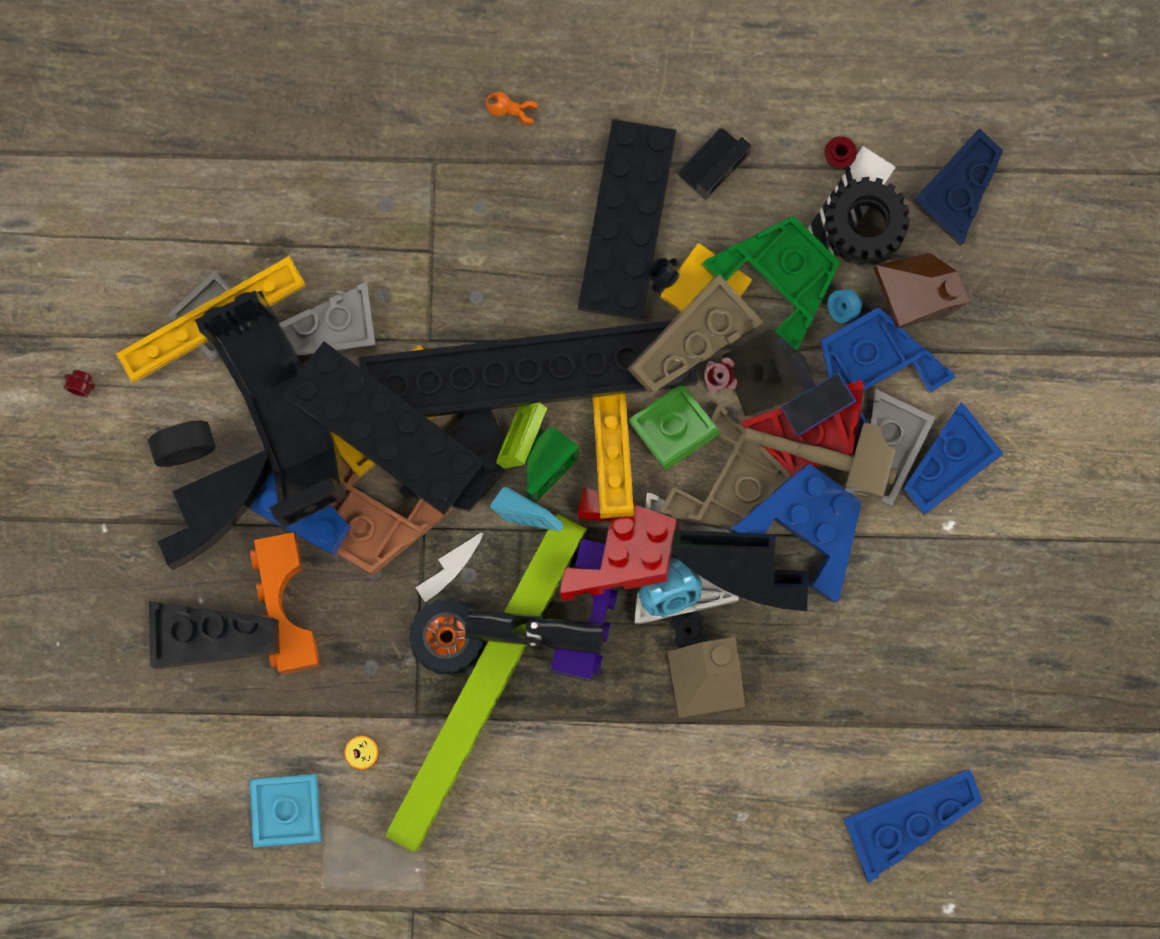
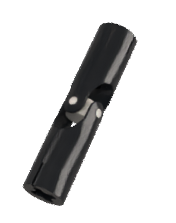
(552, 633)

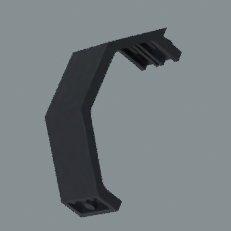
(263, 367)

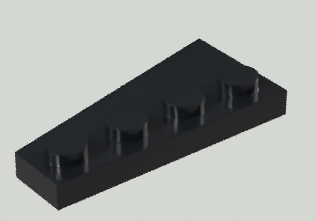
(204, 636)

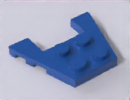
(876, 349)
(819, 515)

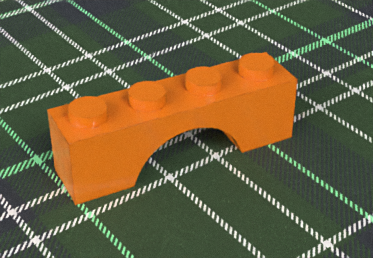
(278, 562)

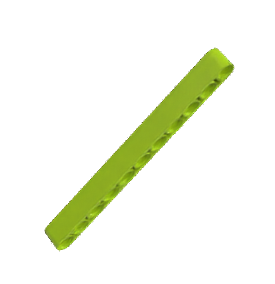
(483, 690)

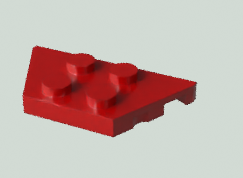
(835, 433)

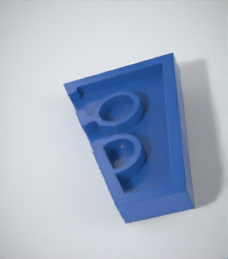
(952, 460)
(323, 529)

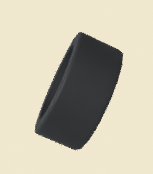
(181, 443)

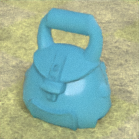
(675, 595)

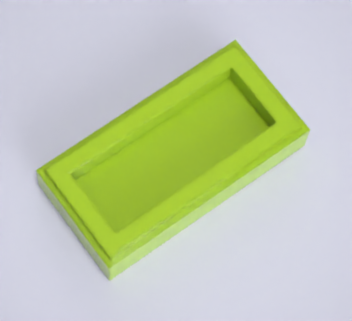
(521, 435)

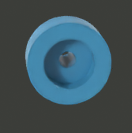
(844, 305)

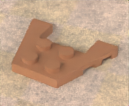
(377, 531)

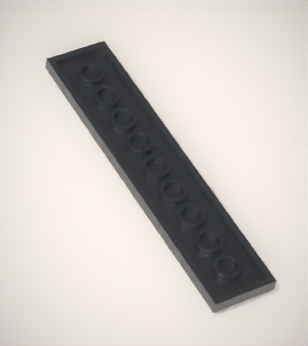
(519, 370)

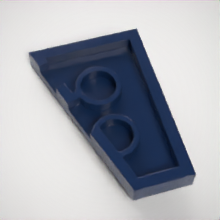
(958, 187)

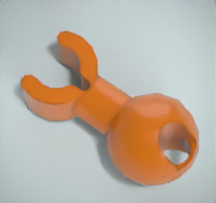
(505, 106)

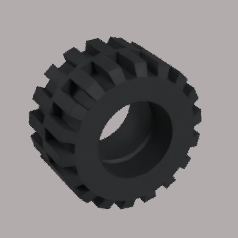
(876, 196)

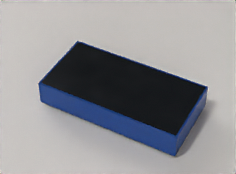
(818, 404)

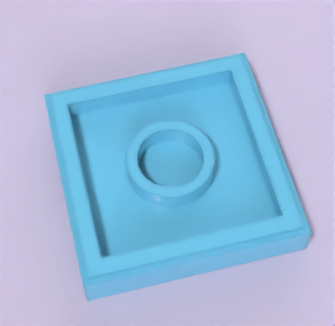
(285, 811)

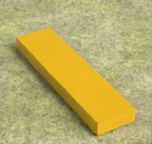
(613, 456)

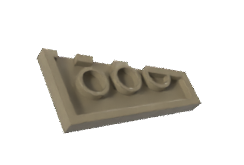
(703, 327)

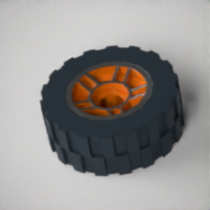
(426, 641)

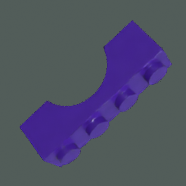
(581, 664)

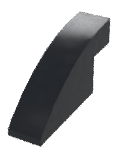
(213, 508)
(742, 566)

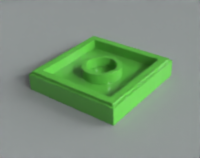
(673, 427)

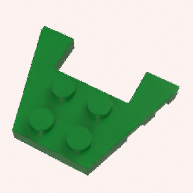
(791, 263)

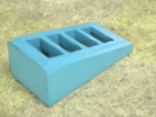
(520, 510)

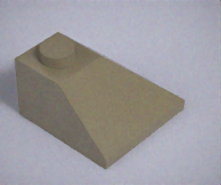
(707, 677)

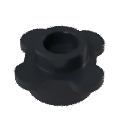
(663, 273)
(695, 623)

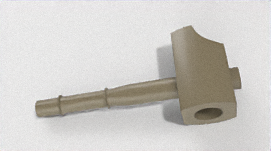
(867, 469)

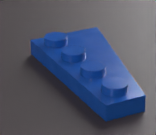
(901, 824)

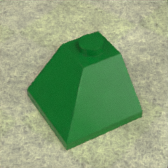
(548, 461)

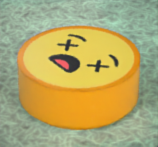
(361, 753)

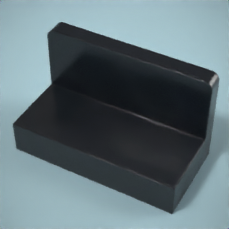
(714, 162)

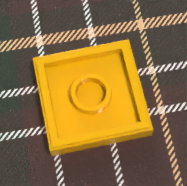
(695, 277)

